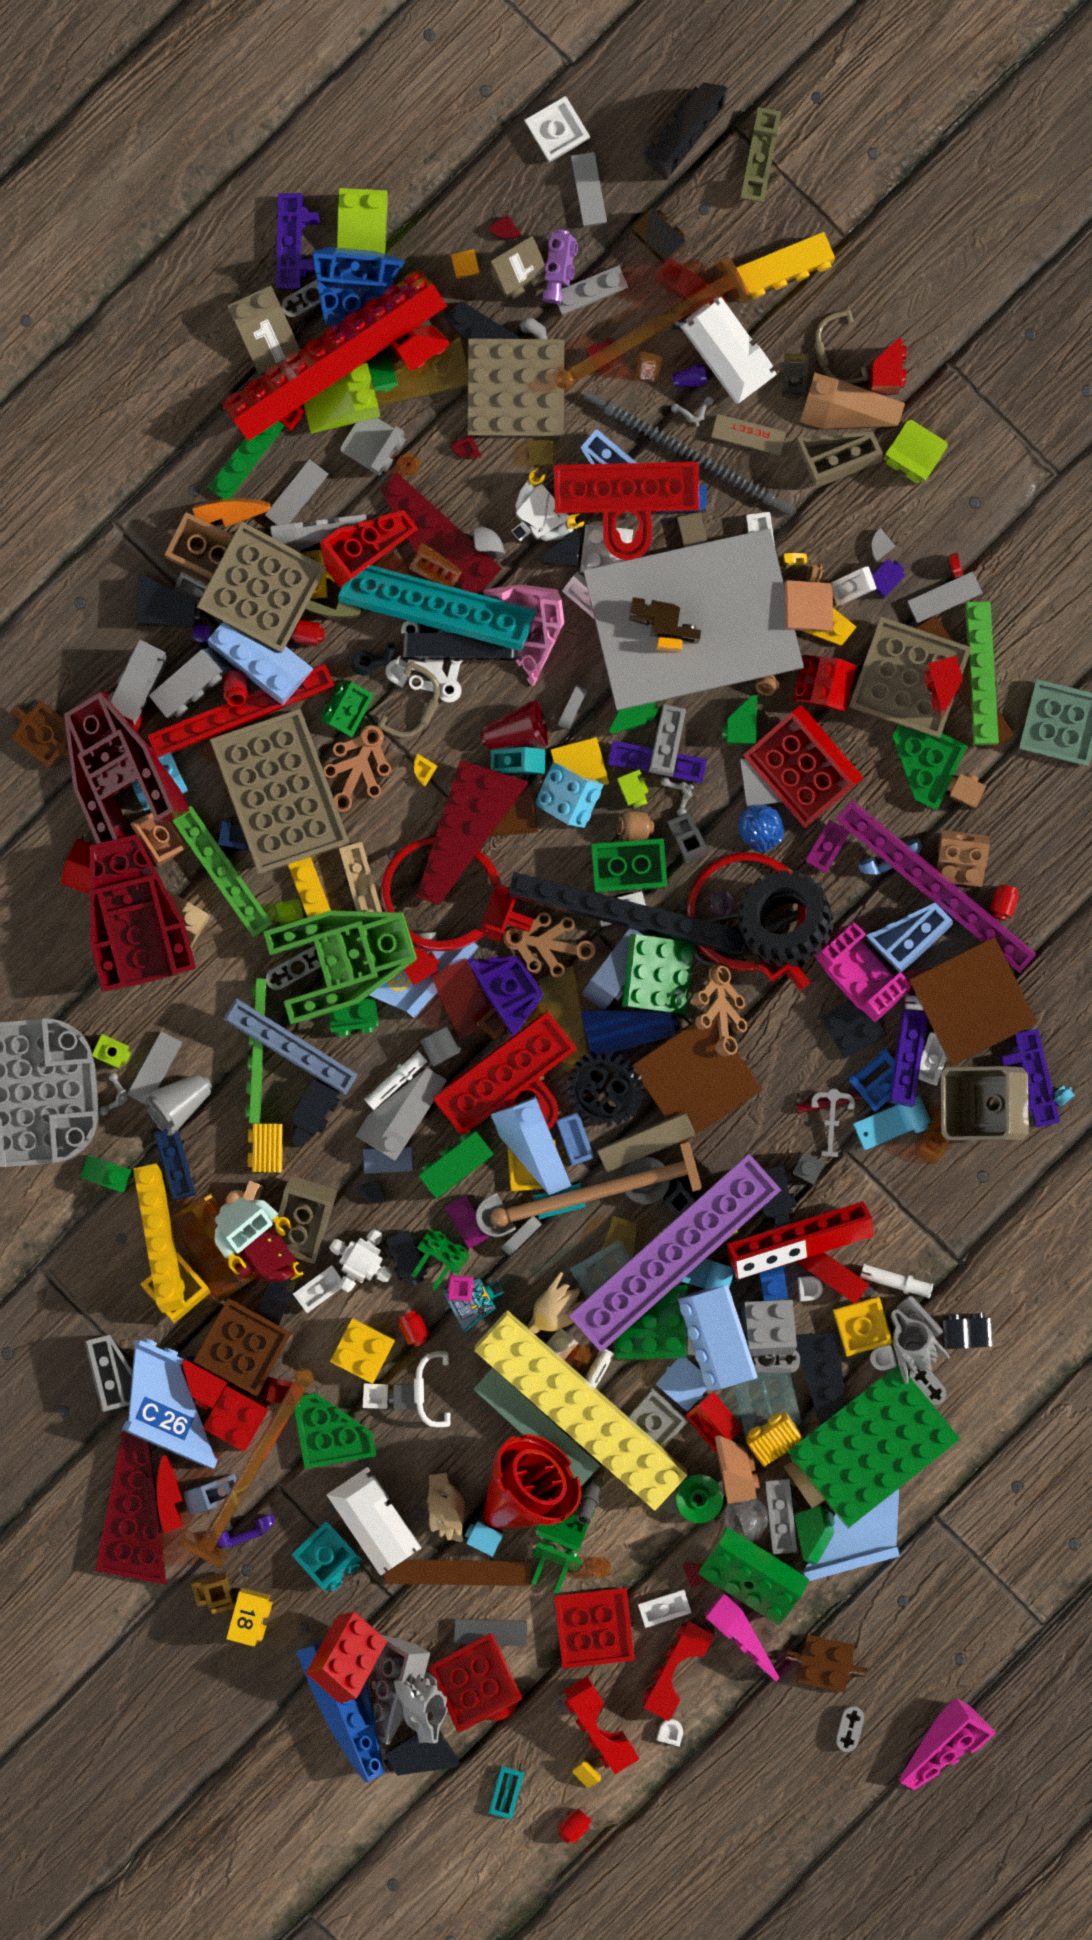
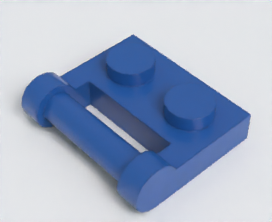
(879, 1090)

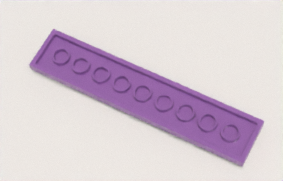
(674, 1252)

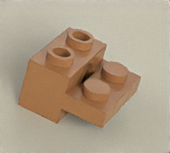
(963, 857)

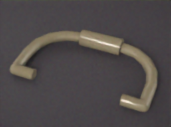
(821, 353)
(429, 711)

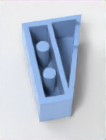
(603, 451)
(911, 936)

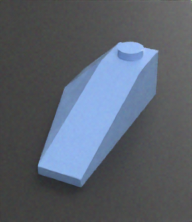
(529, 1138)

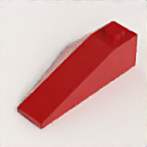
(358, 546)

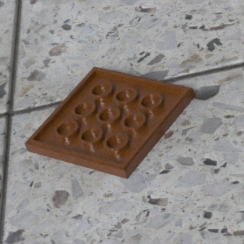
(972, 1001)
(694, 1078)

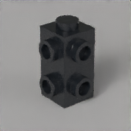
(405, 1252)

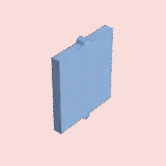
(683, 1383)

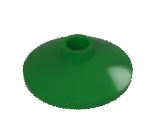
(710, 1501)

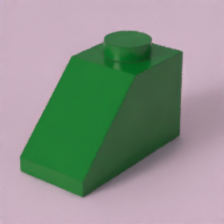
(633, 718)
(742, 724)
(106, 1174)
(814, 1532)

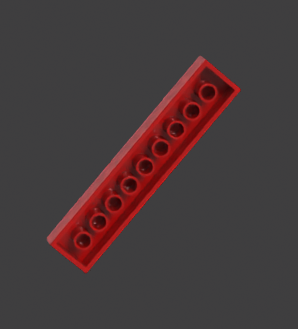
(334, 354)

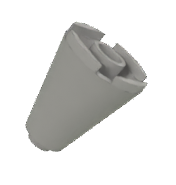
(177, 1102)

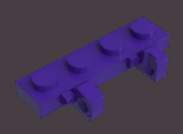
(290, 223)
(1031, 1058)

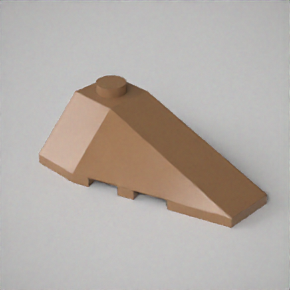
(847, 406)

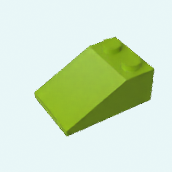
(362, 219)
(344, 402)

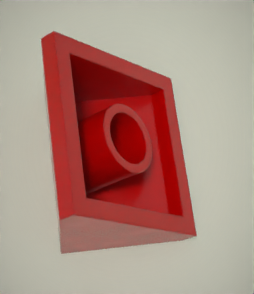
(77, 867)

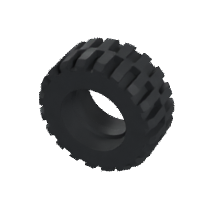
(775, 892)

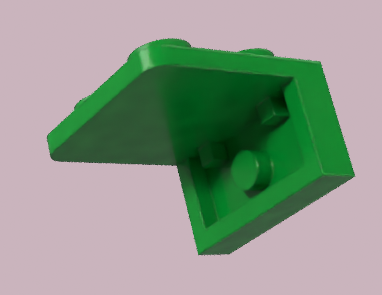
(566, 1533)

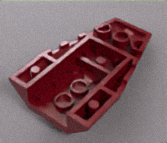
(133, 918)

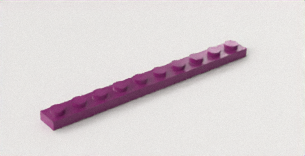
(933, 884)

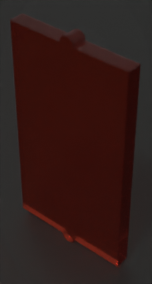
(461, 996)

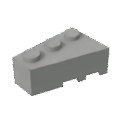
(138, 680)
(190, 682)
(110, 1373)

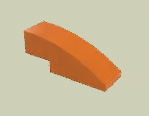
(230, 510)

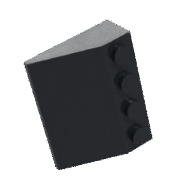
(686, 128)

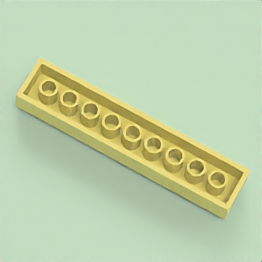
(581, 1410)

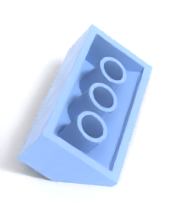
(271, 670)
(717, 1338)

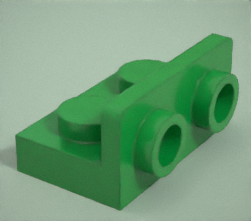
(347, 707)
(355, 1017)

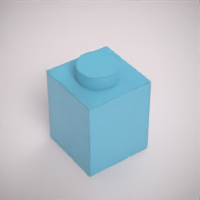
(483, 1537)

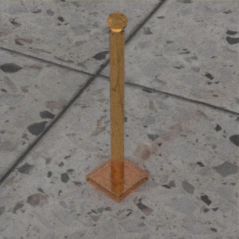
(730, 281)
(205, 1546)

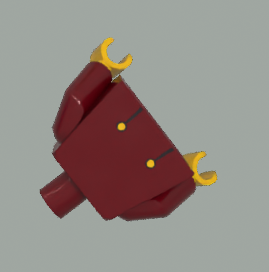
(268, 1259)

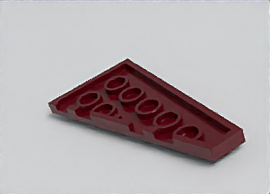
(441, 536)
(471, 814)
(131, 1526)

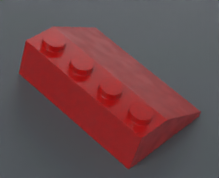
(803, 766)

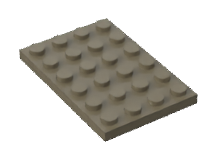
(279, 791)

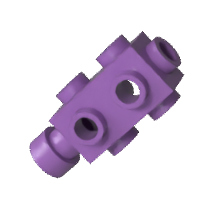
(561, 261)

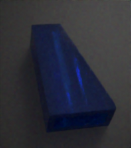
(626, 1029)

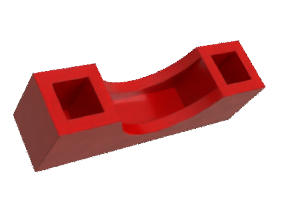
(692, 1642)
(614, 1746)

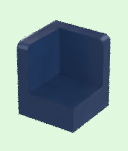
(232, 836)

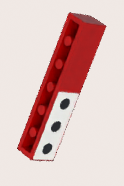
(800, 1240)

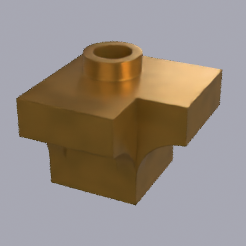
(214, 1592)

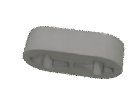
(572, 707)
(521, 1235)
(934, 1382)
(855, 1729)

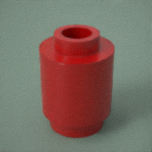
(308, 633)
(235, 688)
(1004, 902)
(413, 1329)
(574, 1826)

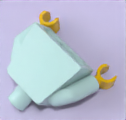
(242, 1224)

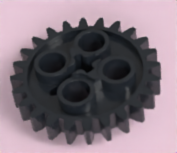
(585, 1078)

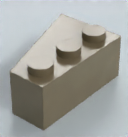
(838, 456)

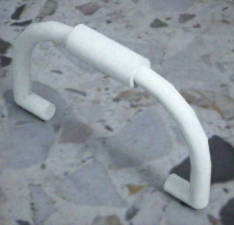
(419, 1389)

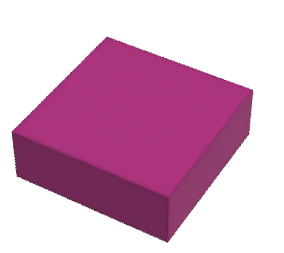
(460, 1288)

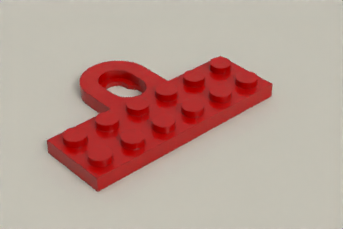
(624, 489)
(506, 1073)

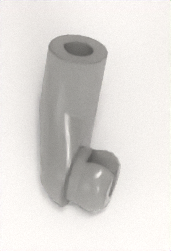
(534, 327)

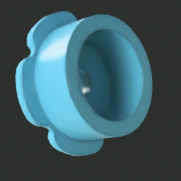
(1063, 1095)

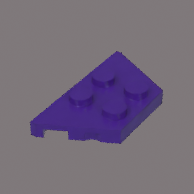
(508, 988)

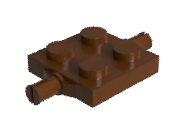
(42, 733)
(825, 1663)

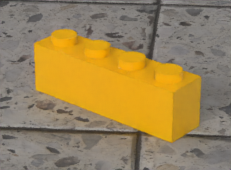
(787, 264)

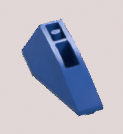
(349, 1721)

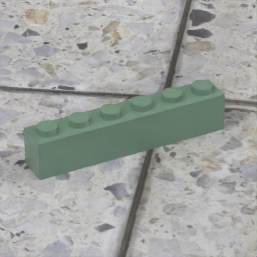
(531, 1420)

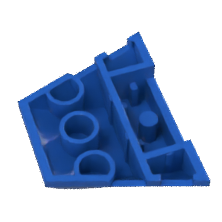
(351, 279)

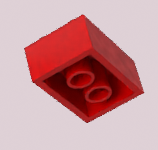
(346, 1657)

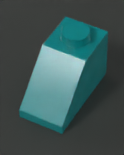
(518, 760)

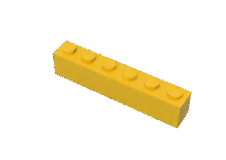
(159, 1238)

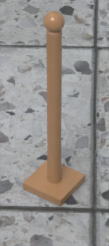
(501, 1217)

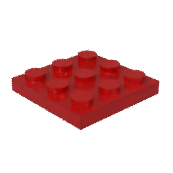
(594, 1627)
(475, 1682)

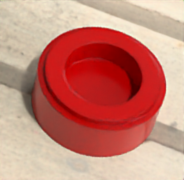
(956, 565)

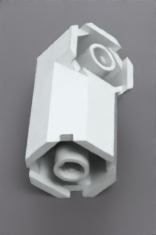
(727, 349)
(373, 1522)

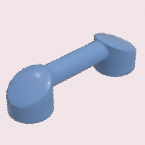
(870, 865)

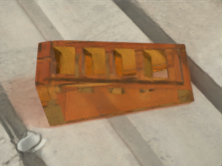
(648, 367)
(439, 561)
(926, 1153)

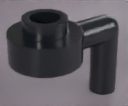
(370, 661)

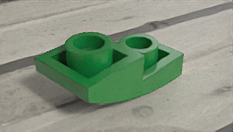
(382, 372)

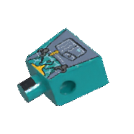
(473, 1311)

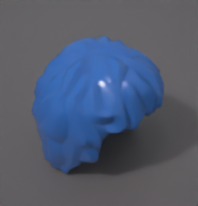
(760, 827)

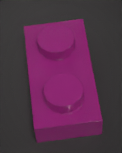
(827, 846)
(465, 1221)

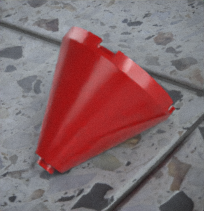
(530, 1485)

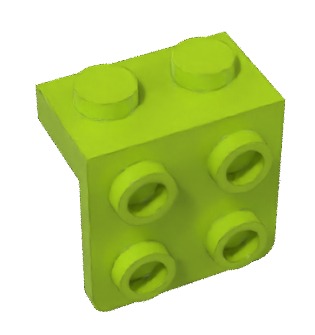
(915, 452)

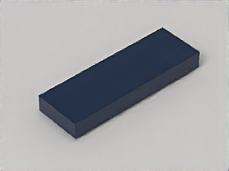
(175, 1165)

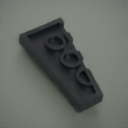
(475, 325)
(822, 1371)

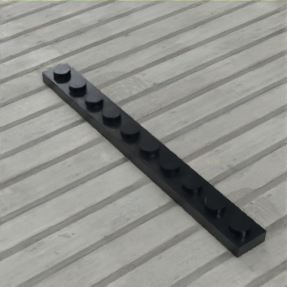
(626, 913)

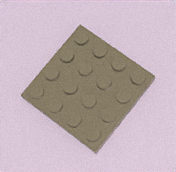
(515, 387)
(261, 587)
(893, 679)

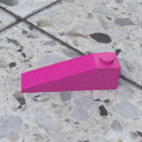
(732, 1622)
(950, 1736)

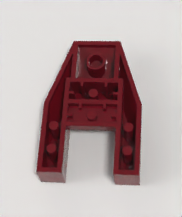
(109, 758)

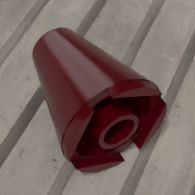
(517, 729)

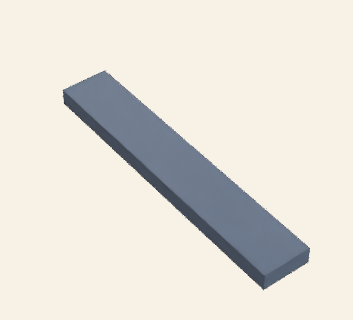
(290, 1046)

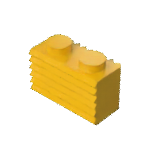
(267, 1147)
(773, 1438)

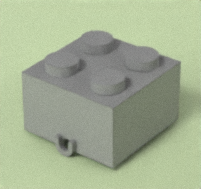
(769, 1327)

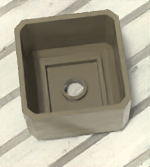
(967, 1100)

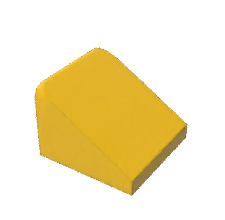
(586, 1774)

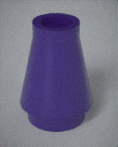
(691, 377)

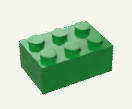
(629, 866)
(455, 1164)

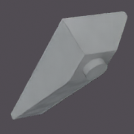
(304, 535)
(398, 1117)
(396, 1662)

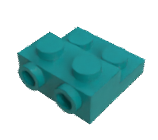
(327, 1557)

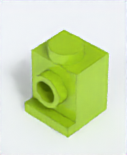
(633, 789)
(105, 1044)

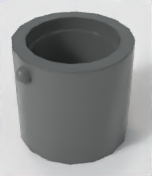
(440, 1046)

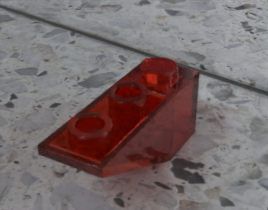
(681, 280)

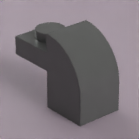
(687, 838)

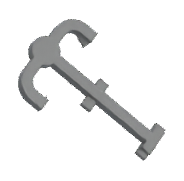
(833, 1095)

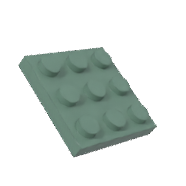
(1059, 723)

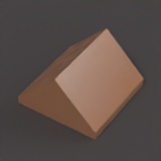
(159, 838)

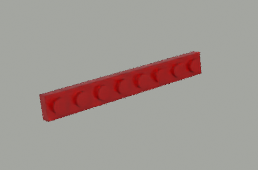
(228, 717)

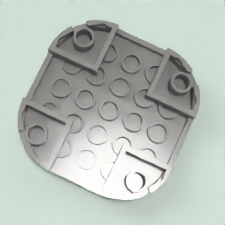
(45, 1092)

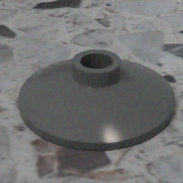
(651, 1193)

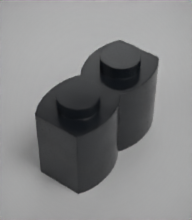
(966, 1333)

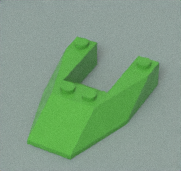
(355, 955)

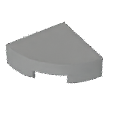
(881, 545)

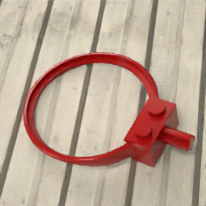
(496, 917)
(771, 971)

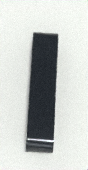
(451, 647)

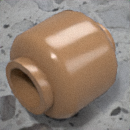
(635, 826)

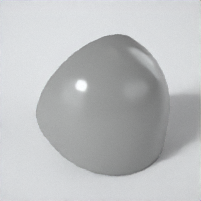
(489, 542)
(483, 1217)

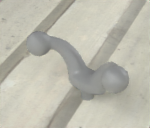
(675, 408)
(681, 786)
(121, 1096)

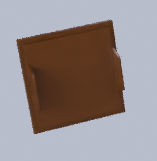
(520, 817)

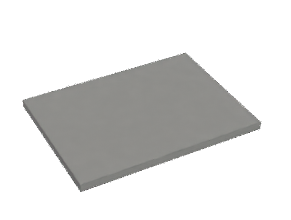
(724, 589)

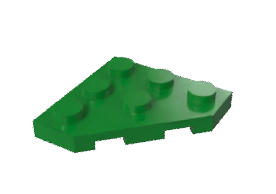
(927, 763)
(657, 1333)
(330, 1434)

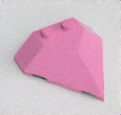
(545, 627)

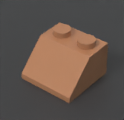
(736, 1471)

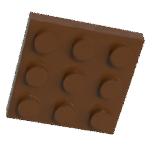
(242, 1347)

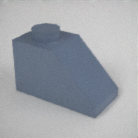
(208, 1495)

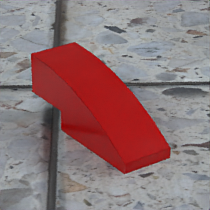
(835, 1276)
(168, 1495)

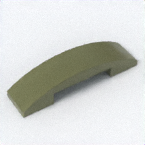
(760, 155)
(342, 611)

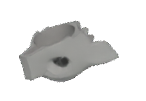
(914, 1344)
(418, 1699)

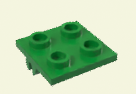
(450, 1254)
(548, 1551)

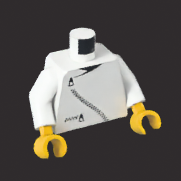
(537, 513)

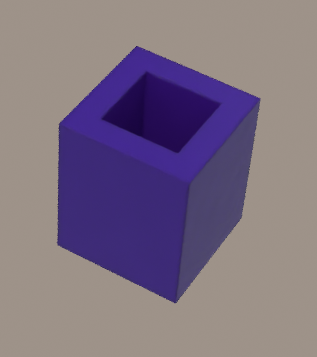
(888, 577)

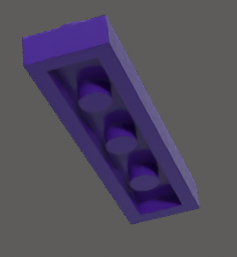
(640, 757)
(908, 1058)

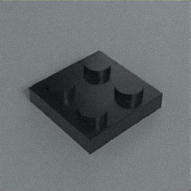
(851, 1028)

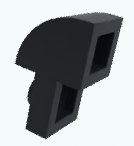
(679, 1197)

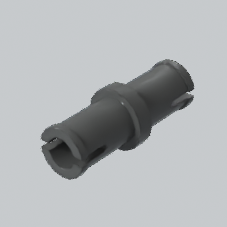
(589, 1500)

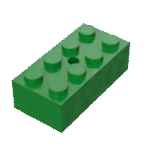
(753, 1576)

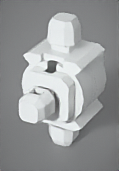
(360, 1260)

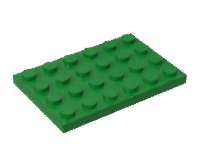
(873, 1446)

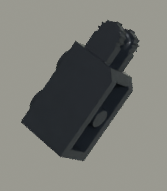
(312, 1111)
(781, 1204)

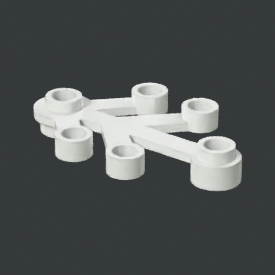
(435, 668)

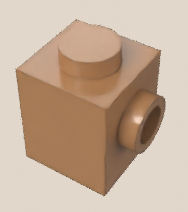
(966, 790)

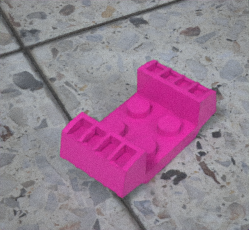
(861, 973)

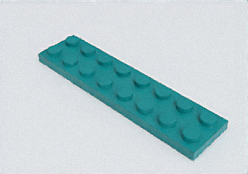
(439, 606)

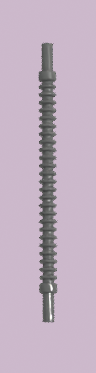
(768, 497)

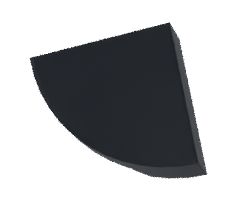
(372, 1192)

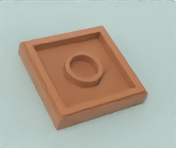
(808, 606)

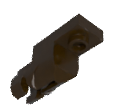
(664, 620)

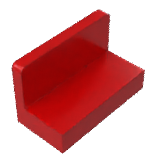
(713, 1419)

